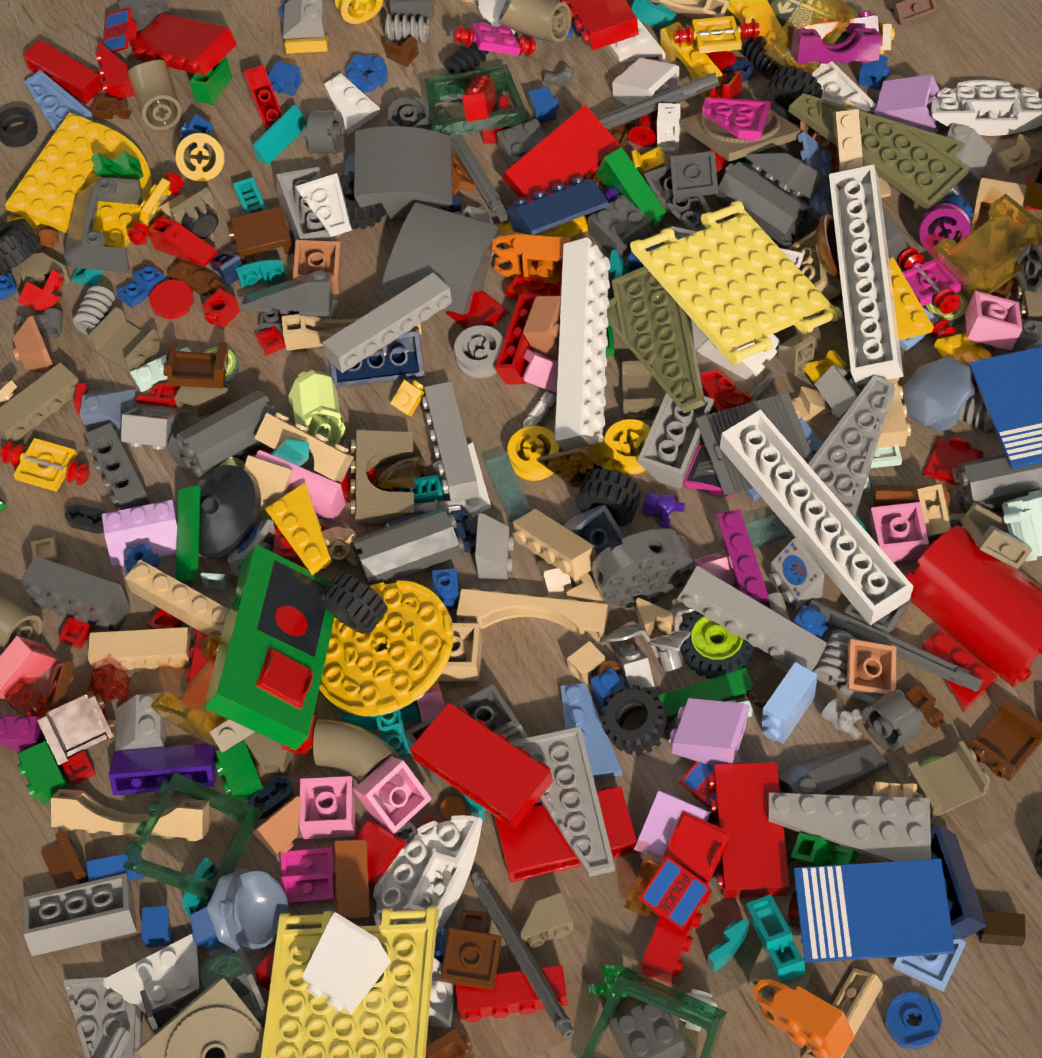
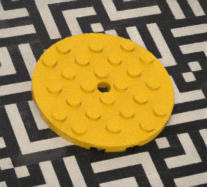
(418, 645)

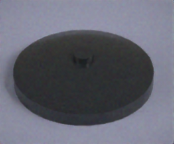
(227, 509)

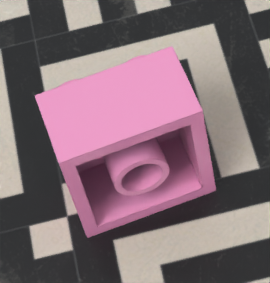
(993, 320)
(899, 531)
(392, 794)
(327, 807)

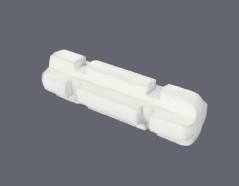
(539, 410)

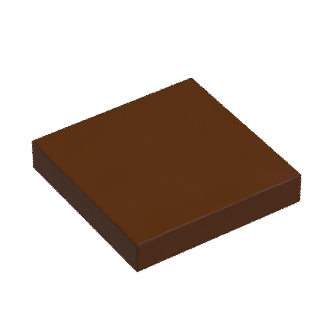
(471, 958)

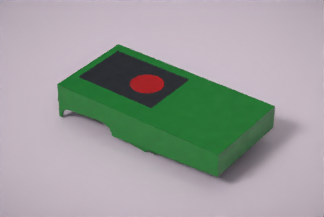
(277, 609)

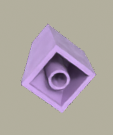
(909, 102)
(709, 731)
(663, 821)

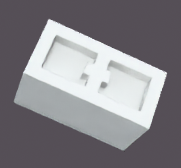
(668, 127)

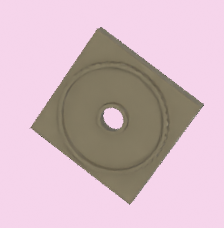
(776, 132)
(209, 1021)

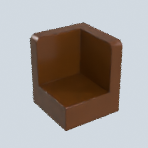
(402, 53)

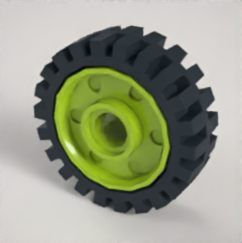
(713, 657)

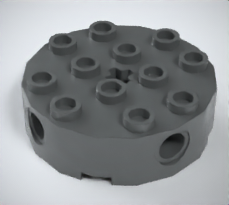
(643, 567)

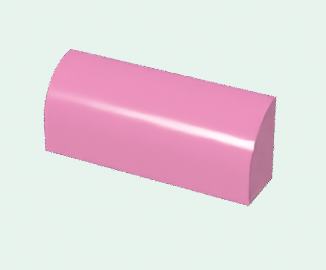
(324, 493)

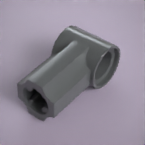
(48, 323)

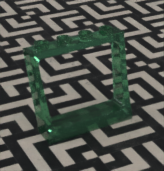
(453, 86)
(244, 813)
(663, 998)

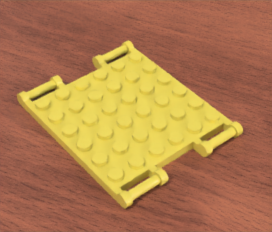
(735, 283)
(388, 1019)

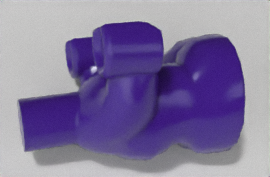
(662, 505)

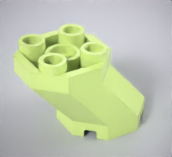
(317, 405)

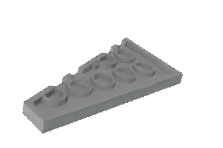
(850, 448)
(573, 796)
(869, 824)
(100, 1013)

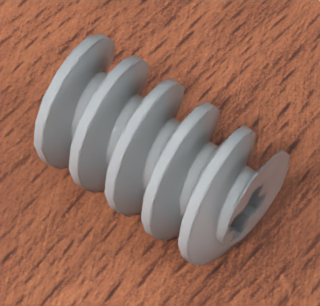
(406, 28)
(93, 309)
(976, 412)
(834, 659)

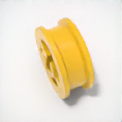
(359, 11)
(201, 139)
(616, 439)
(532, 442)

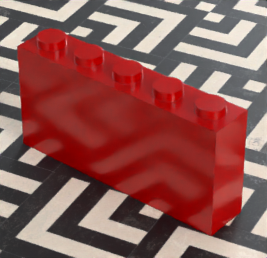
(603, 21)
(183, 43)
(567, 152)
(482, 764)
(540, 848)
(756, 851)

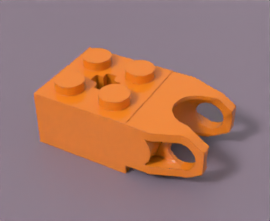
(531, 256)
(806, 1019)

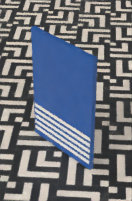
(1014, 402)
(873, 910)

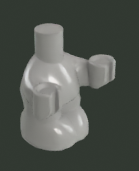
(842, 719)

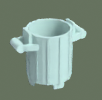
(1025, 521)

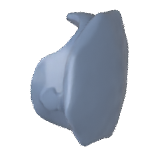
(938, 393)
(247, 909)

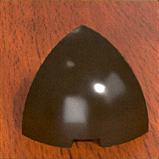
(401, 474)

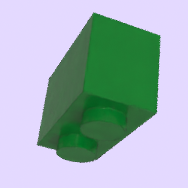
(209, 87)
(42, 771)
(238, 771)

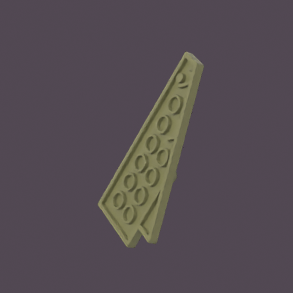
(903, 155)
(657, 335)

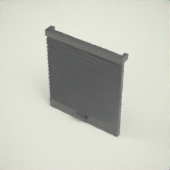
(777, 409)

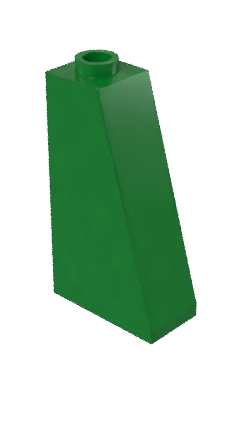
(619, 172)

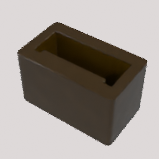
(766, 685)
(1003, 929)

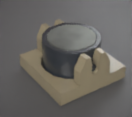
(197, 214)

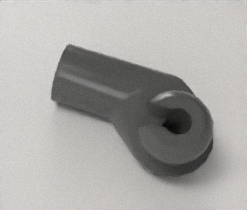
(560, 79)

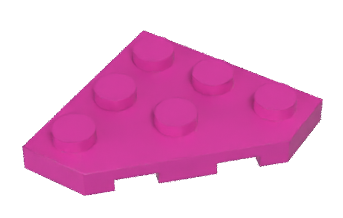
(739, 117)

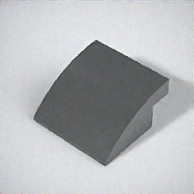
(402, 168)
(441, 244)

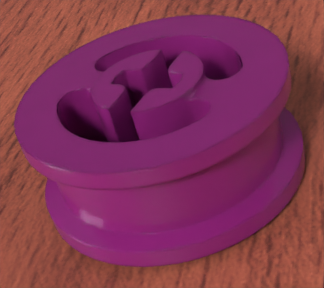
(961, 223)

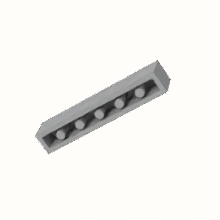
(387, 322)
(451, 442)
(751, 620)

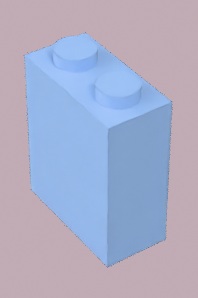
(788, 703)

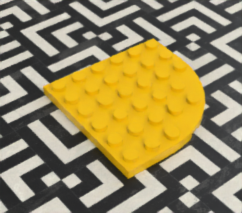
(66, 170)

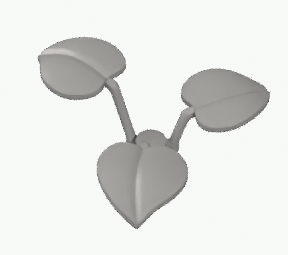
(668, 644)

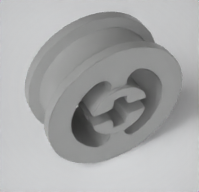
(477, 343)

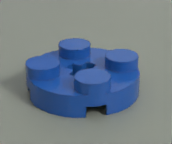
(362, 64)
(906, 1034)

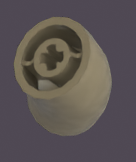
(537, 18)
(155, 94)
(17, 621)
(349, 748)

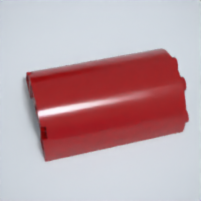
(981, 603)

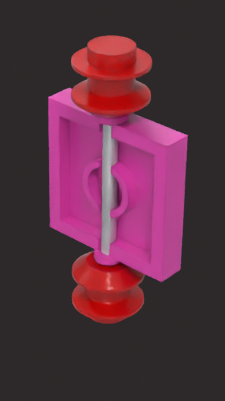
(494, 39)
(930, 281)

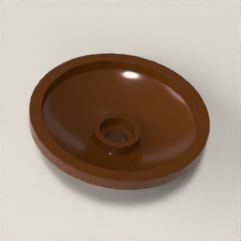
(826, 246)

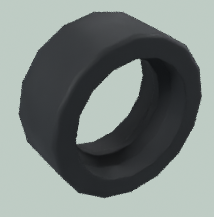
(22, 137)

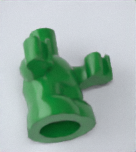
(610, 974)

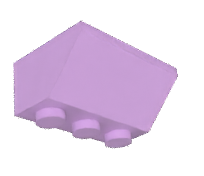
(143, 525)

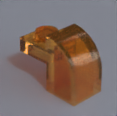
(649, 866)

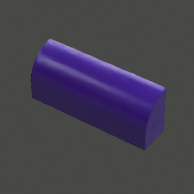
(147, 768)

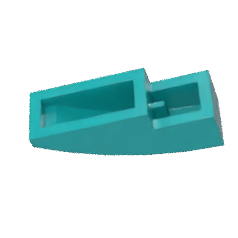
(776, 938)

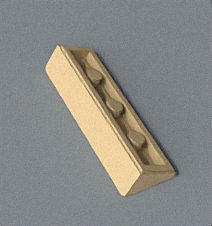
(855, 999)

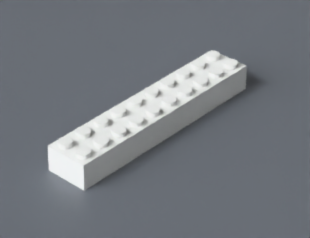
(865, 275)
(582, 346)
(816, 517)

